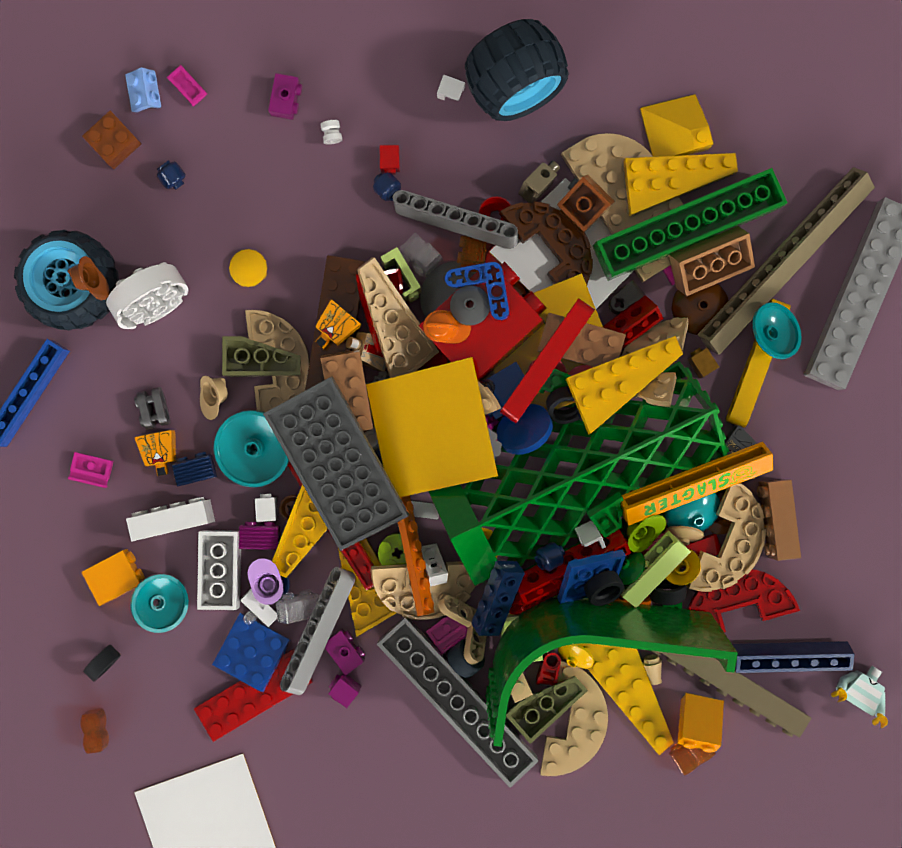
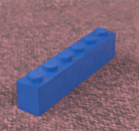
(30, 389)

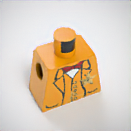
(335, 325)
(158, 450)

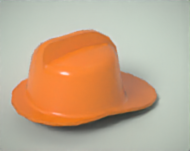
(444, 328)

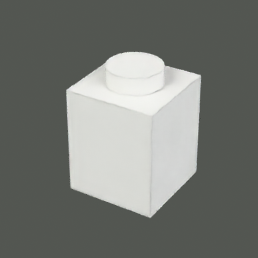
(266, 508)

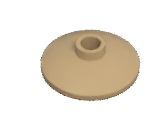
(686, 534)

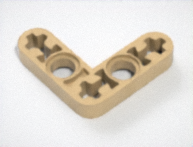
(452, 608)

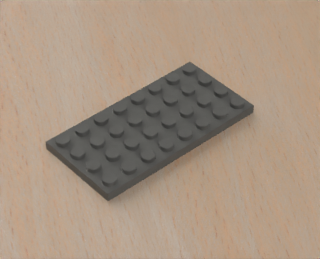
(336, 463)

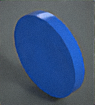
(528, 433)

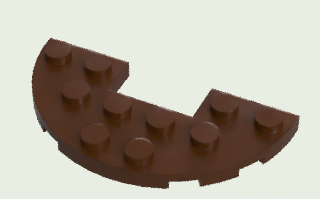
(558, 232)

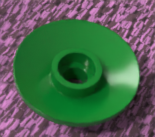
(632, 568)

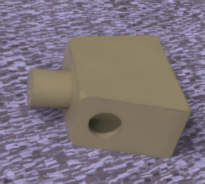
(539, 182)

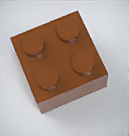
(111, 139)
(585, 203)

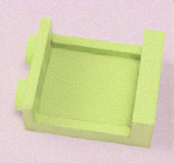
(394, 257)

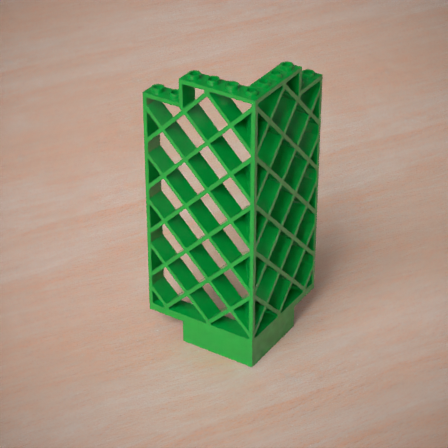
(593, 469)

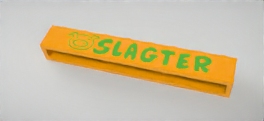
(696, 483)

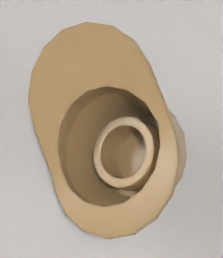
(212, 394)

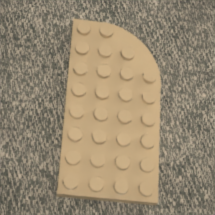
(602, 159)

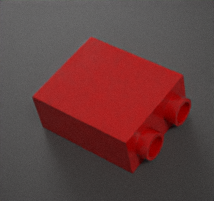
(496, 339)

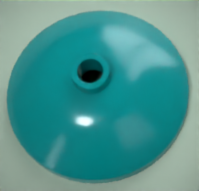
(777, 330)
(696, 514)
(171, 603)

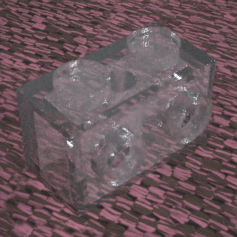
(296, 607)

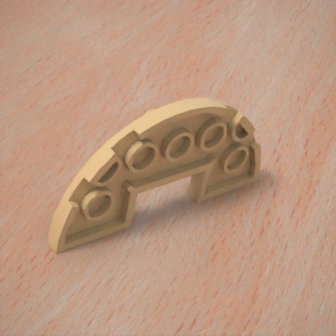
(279, 334)
(661, 389)
(742, 543)
(395, 589)
(584, 731)

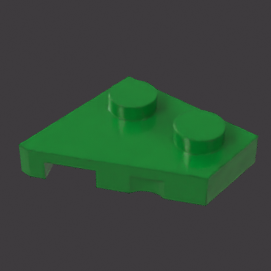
(607, 515)

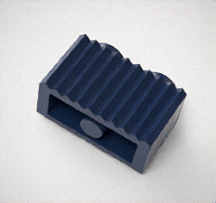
(194, 469)

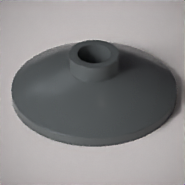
(471, 315)

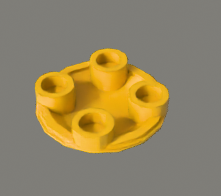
(248, 268)

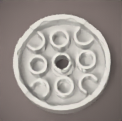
(146, 295)

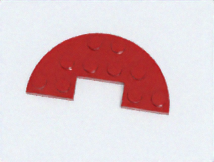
(755, 587)

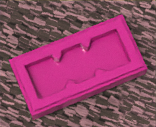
(187, 85)

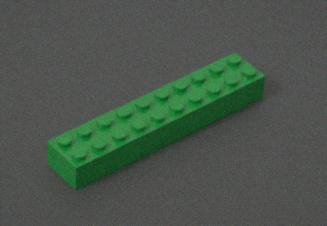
(689, 224)

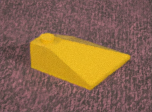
(676, 127)

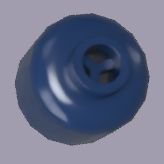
(171, 175)
(386, 185)
(549, 556)

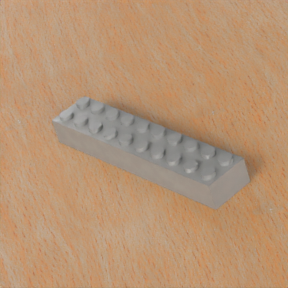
(859, 298)
(455, 699)

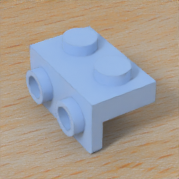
(143, 89)

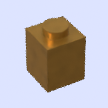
(702, 362)

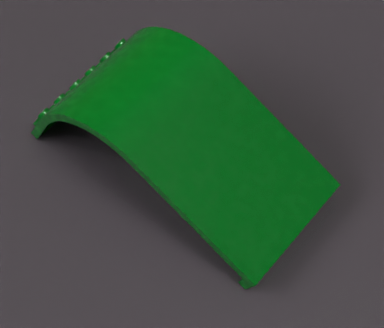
(613, 624)

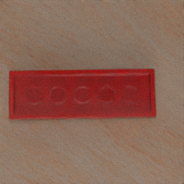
(242, 702)

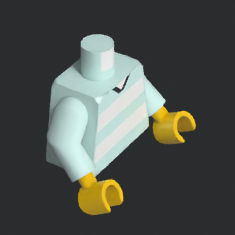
(864, 693)

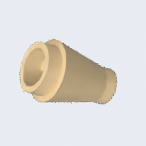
(653, 668)

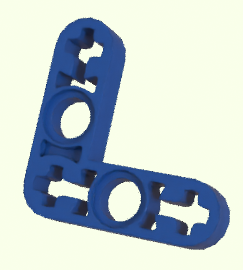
(484, 277)

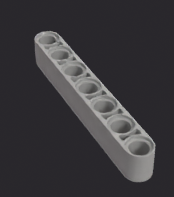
(463, 222)
(317, 631)

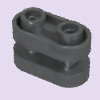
(144, 402)

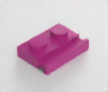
(90, 470)
(446, 633)

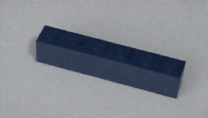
(794, 657)

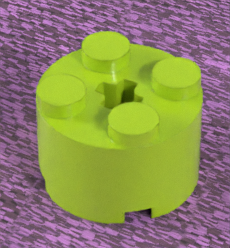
(387, 548)

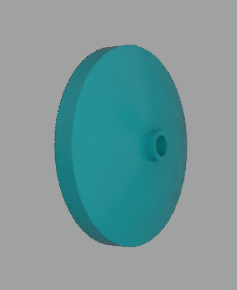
(236, 453)

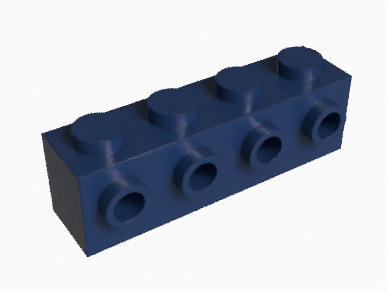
(497, 598)

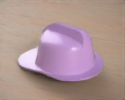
(265, 581)

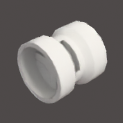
(331, 132)

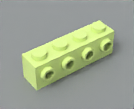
(658, 565)

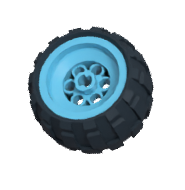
(516, 69)
(42, 269)

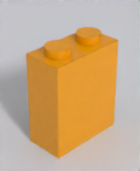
(113, 576)
(700, 722)

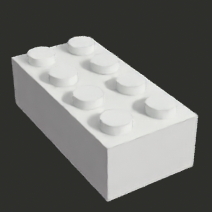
(165, 520)
(219, 570)

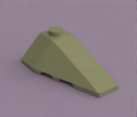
(251, 358)
(542, 709)

